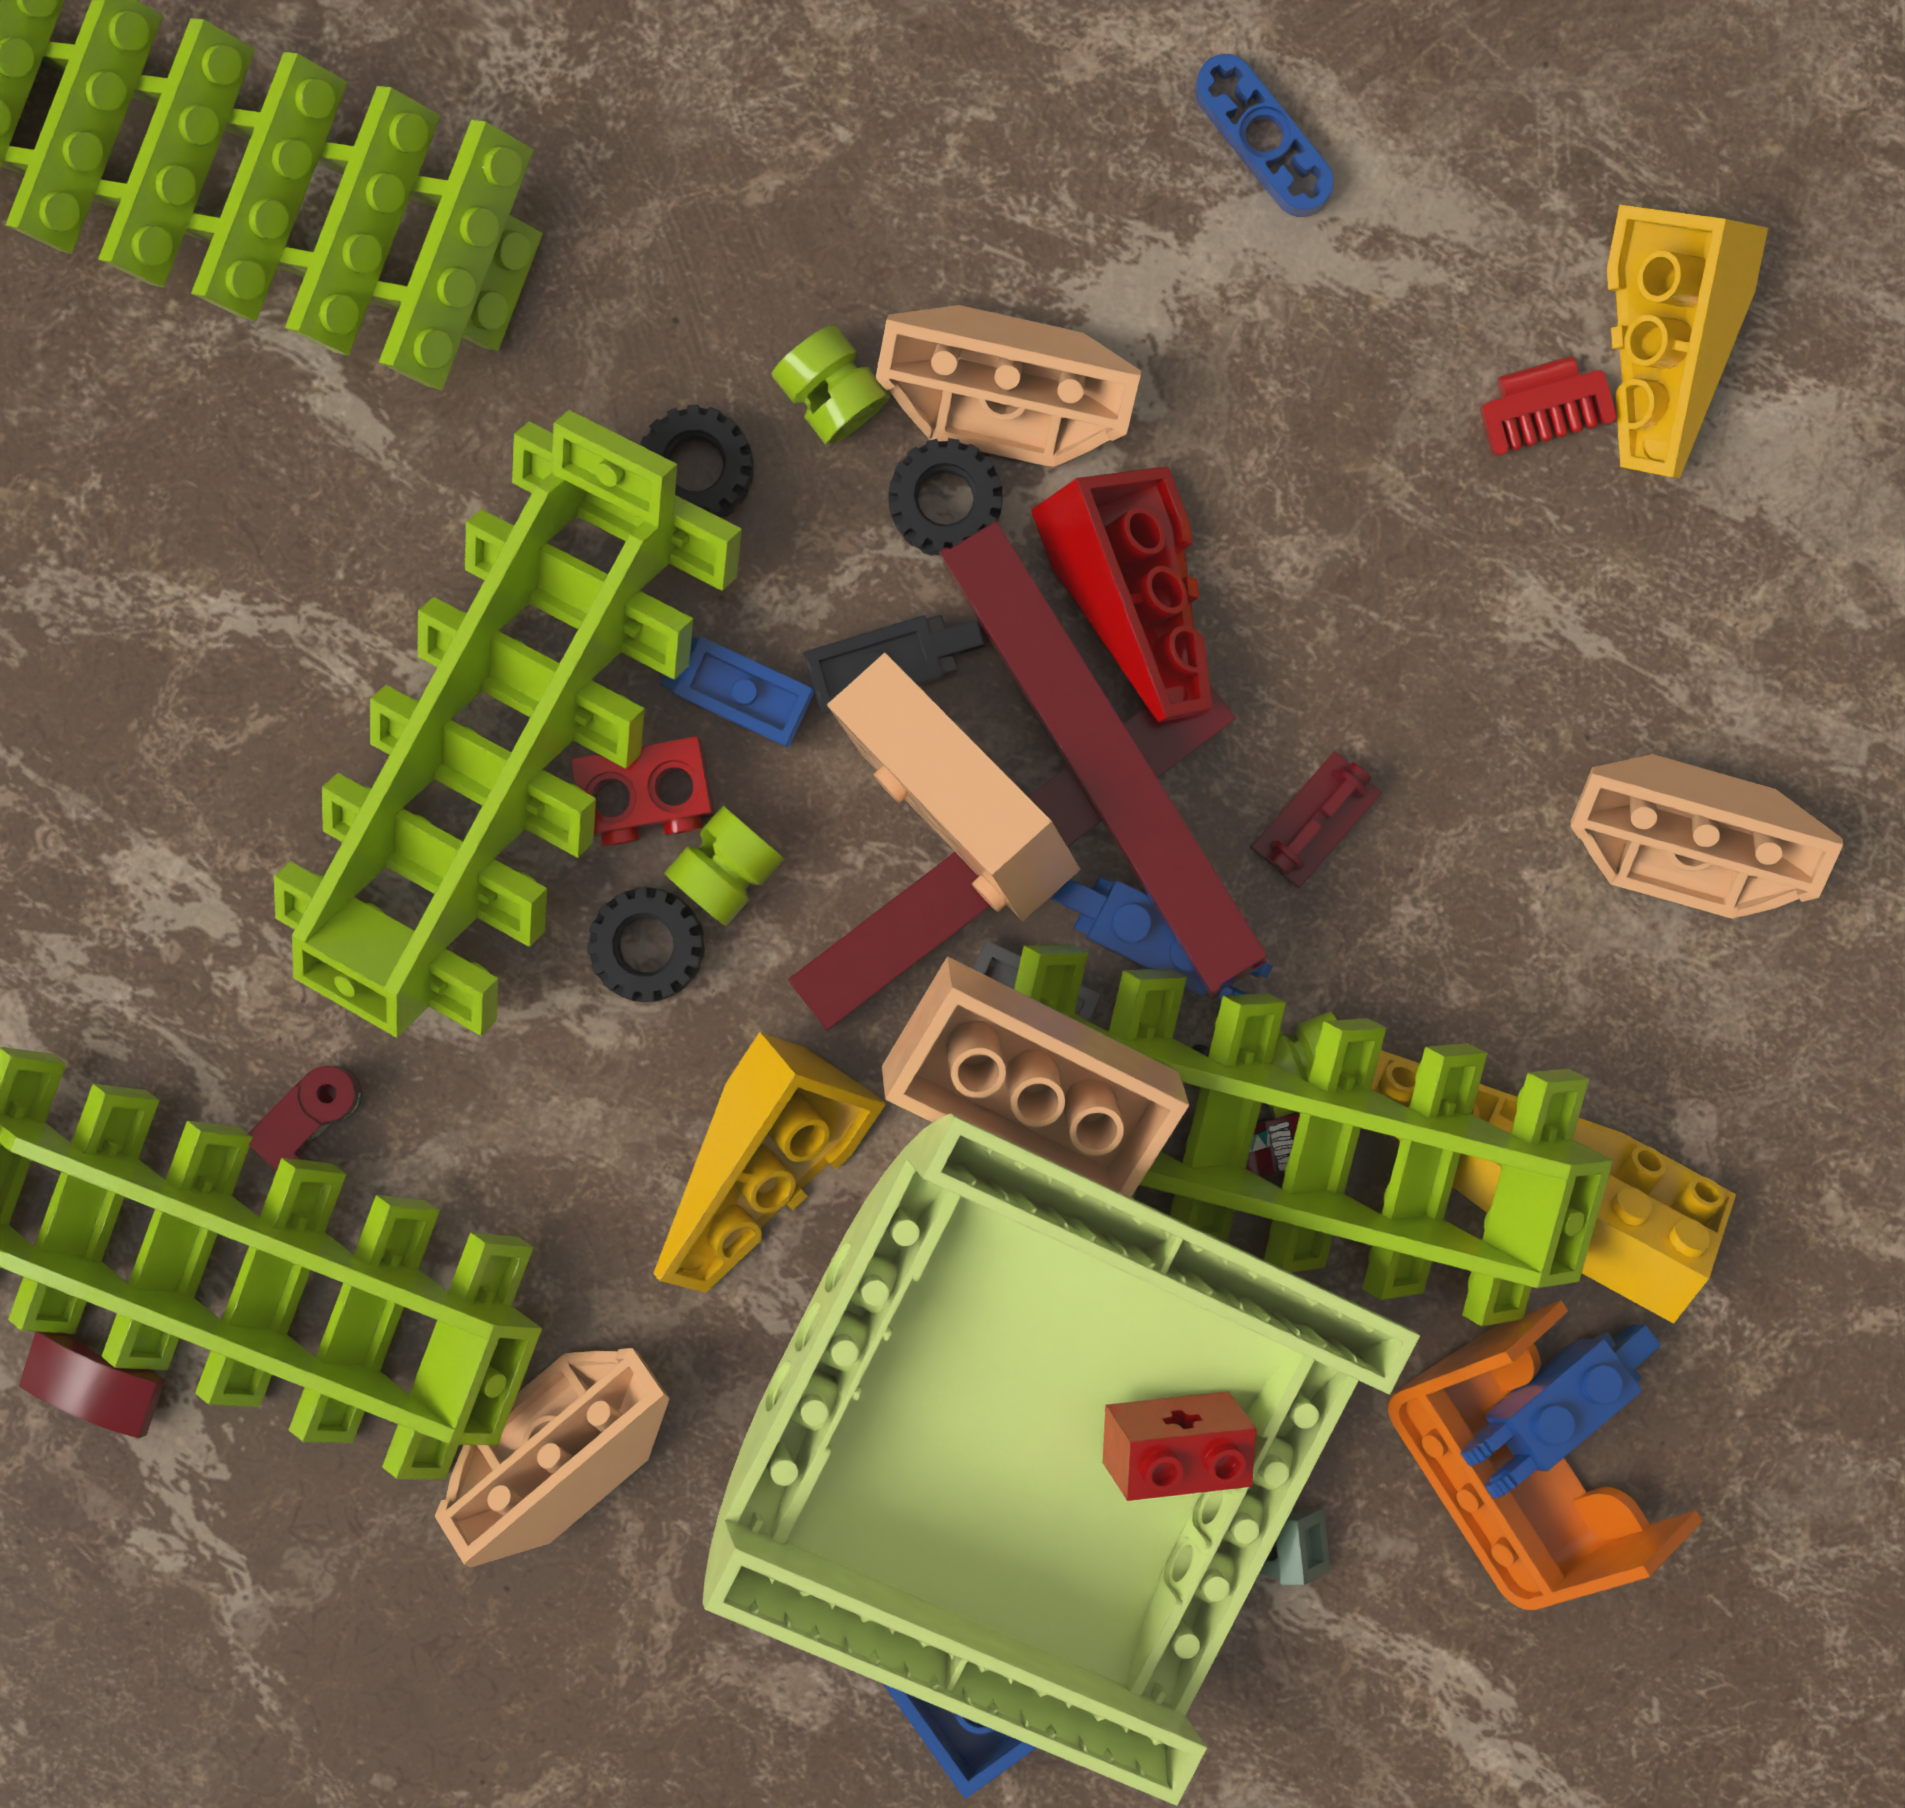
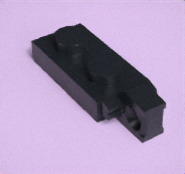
(917, 646)

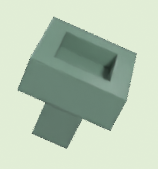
(1300, 1549)

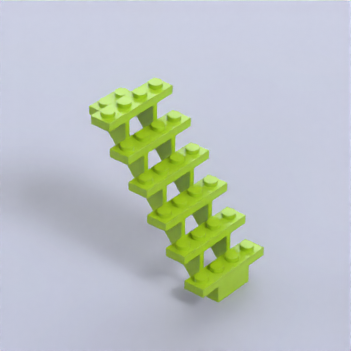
(470, 257)
(352, 946)
(1546, 1182)
(471, 1358)

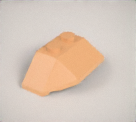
(1006, 383)
(1702, 837)
(560, 1453)

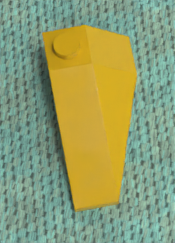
(1679, 310)

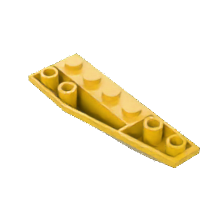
(1655, 1218)

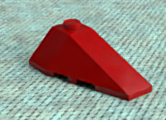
(1124, 563)

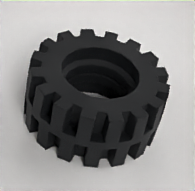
(725, 435)
(934, 459)
(607, 933)

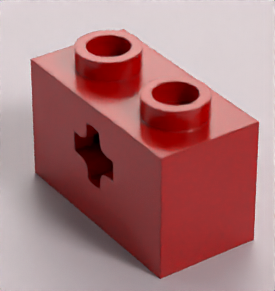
(1178, 1445)

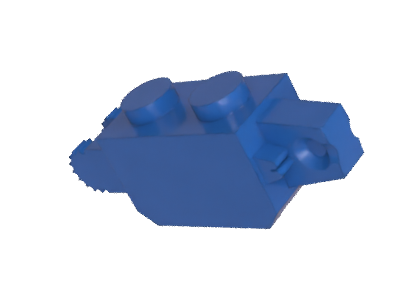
(1133, 929)
(1562, 1405)

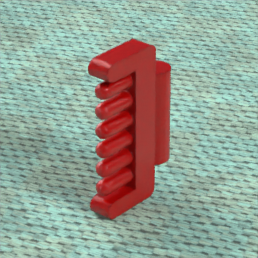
(1542, 389)

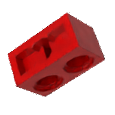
(643, 784)

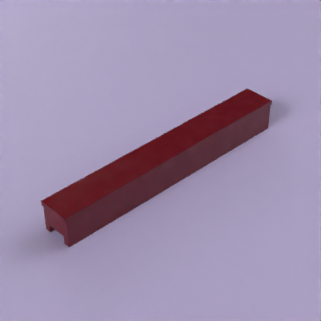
(1104, 759)
(945, 896)

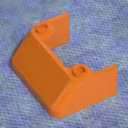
(1548, 1533)

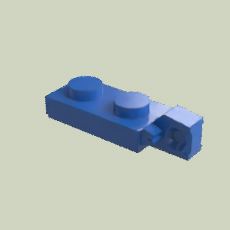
(742, 691)

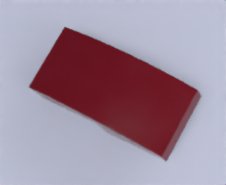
(88, 1386)

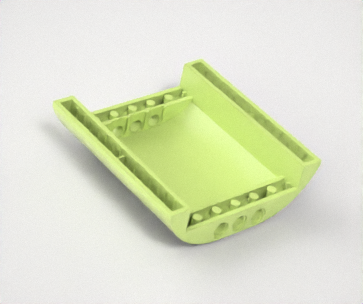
(936, 1452)

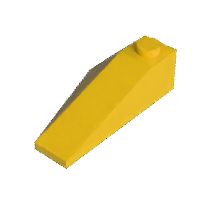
(769, 1137)

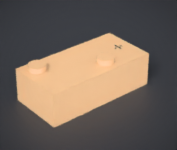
(954, 788)
(1033, 1078)

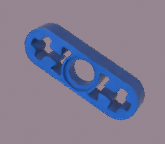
(1223, 108)

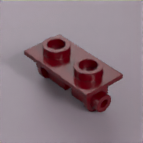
(1317, 819)

